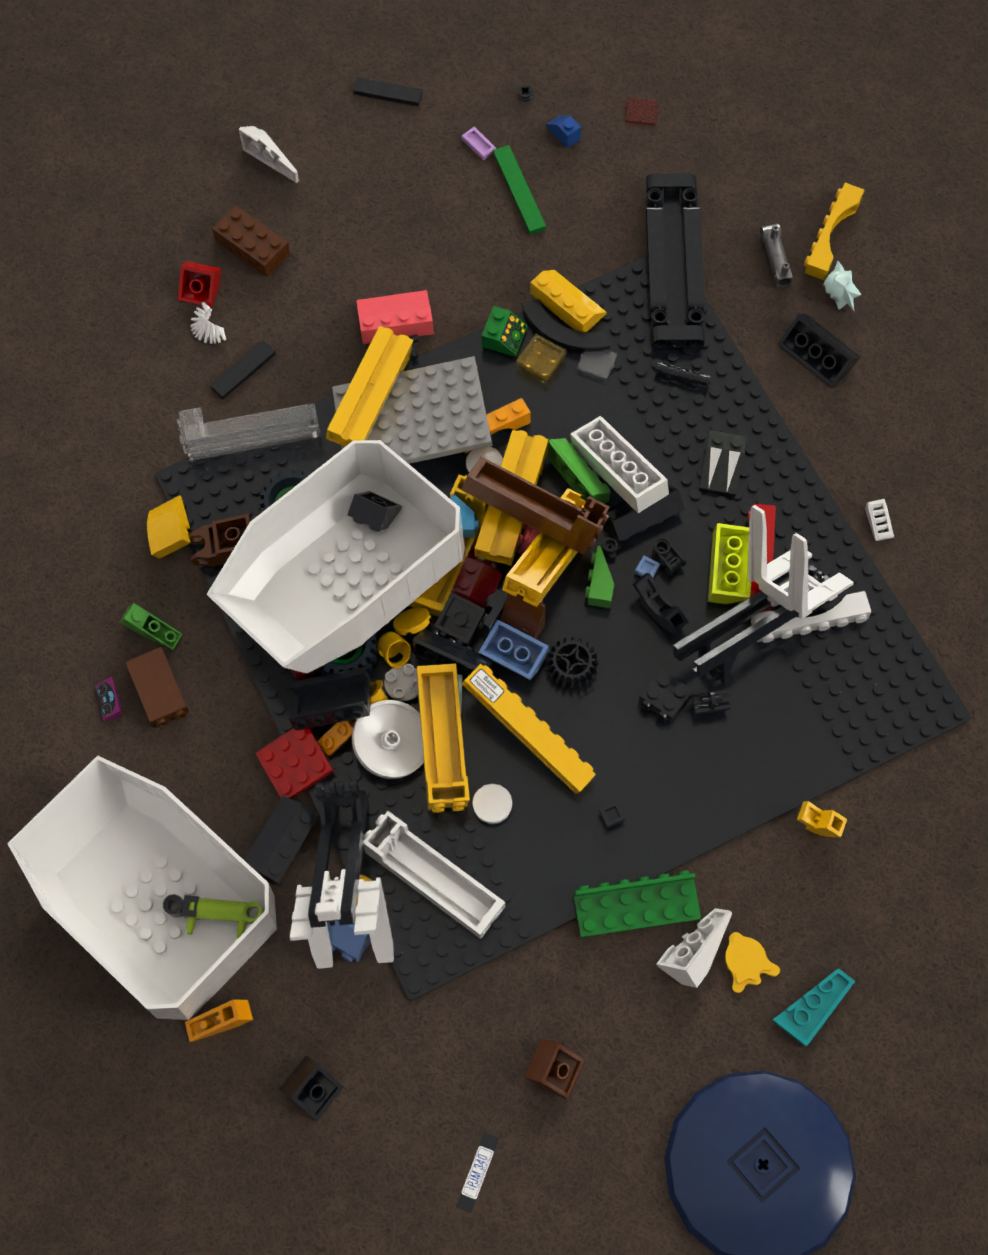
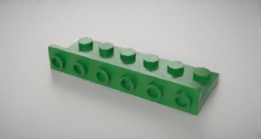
(636, 904)

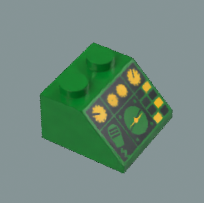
(503, 332)

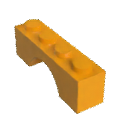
(509, 416)

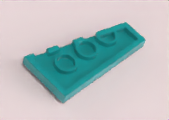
(811, 1011)

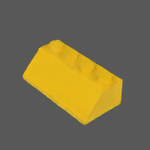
(566, 301)

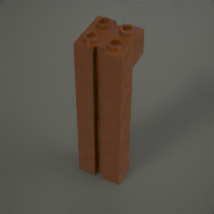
(536, 506)

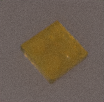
(541, 357)

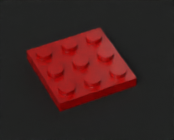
(294, 762)

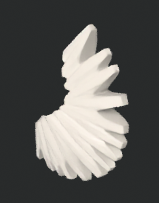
(206, 329)

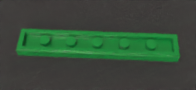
(519, 189)

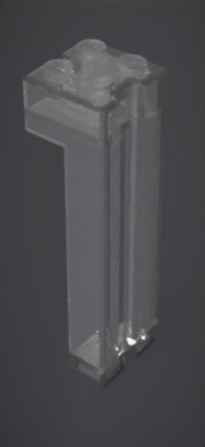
(245, 432)

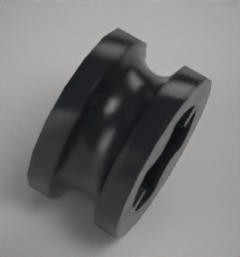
(527, 97)

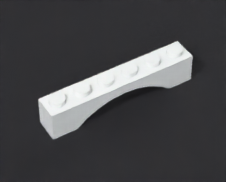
(851, 609)

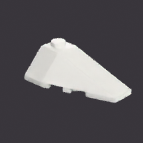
(260, 146)
(694, 956)

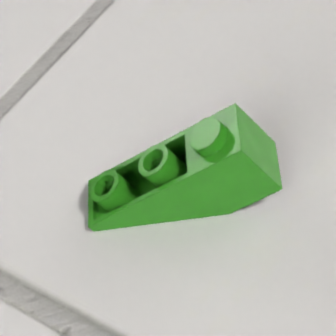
(602, 584)
(150, 626)

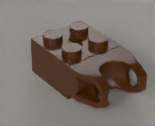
(218, 539)

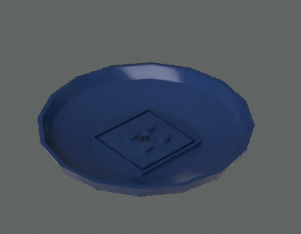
(717, 1175)

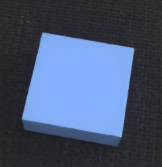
(647, 565)

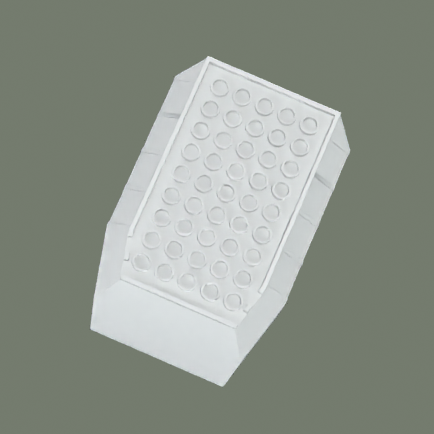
(318, 581)
(109, 859)

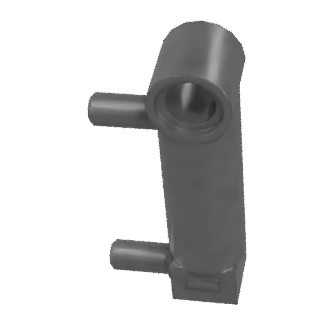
(771, 238)

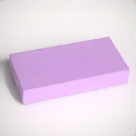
(478, 143)

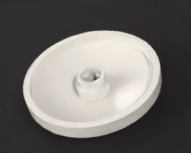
(389, 739)

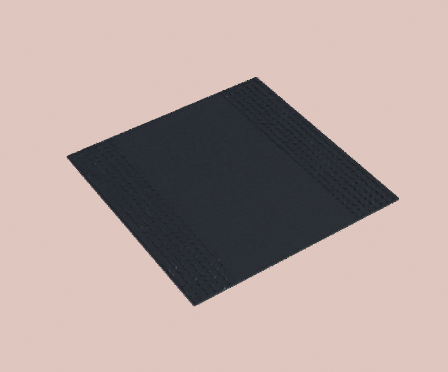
(801, 706)

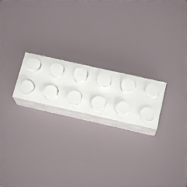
(620, 464)

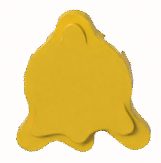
(746, 962)

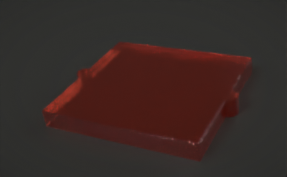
(642, 111)

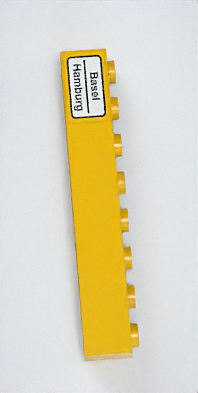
(528, 728)

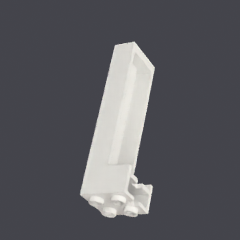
(432, 875)

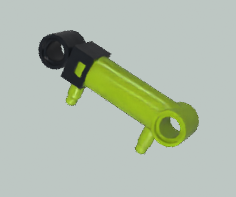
(199, 908)

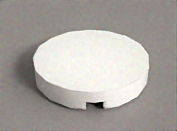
(492, 803)

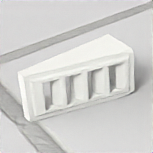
(875, 505)

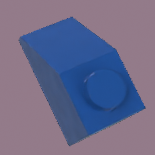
(565, 129)

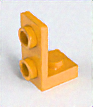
(336, 736)

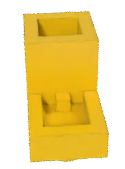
(824, 823)

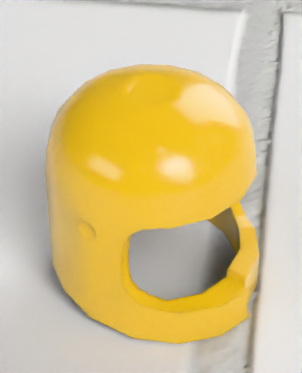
(390, 645)

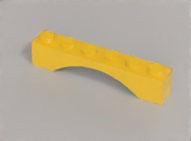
(847, 204)

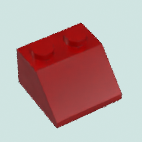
(198, 283)

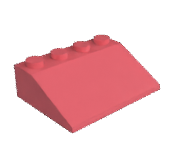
(402, 313)

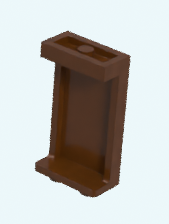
(157, 688)

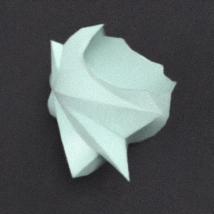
(841, 287)

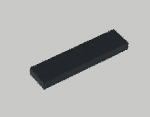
(388, 91)
(243, 369)

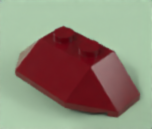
(477, 580)

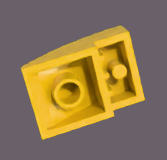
(168, 528)

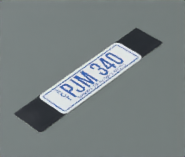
(477, 1172)

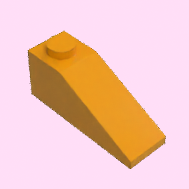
(219, 1019)

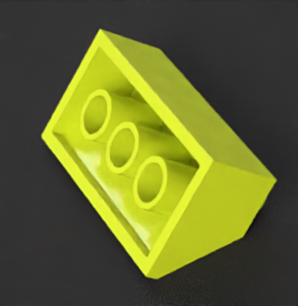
(729, 565)

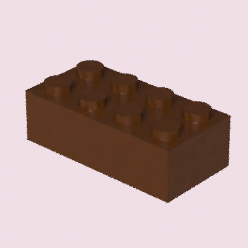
(251, 241)

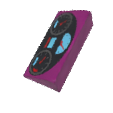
(108, 699)

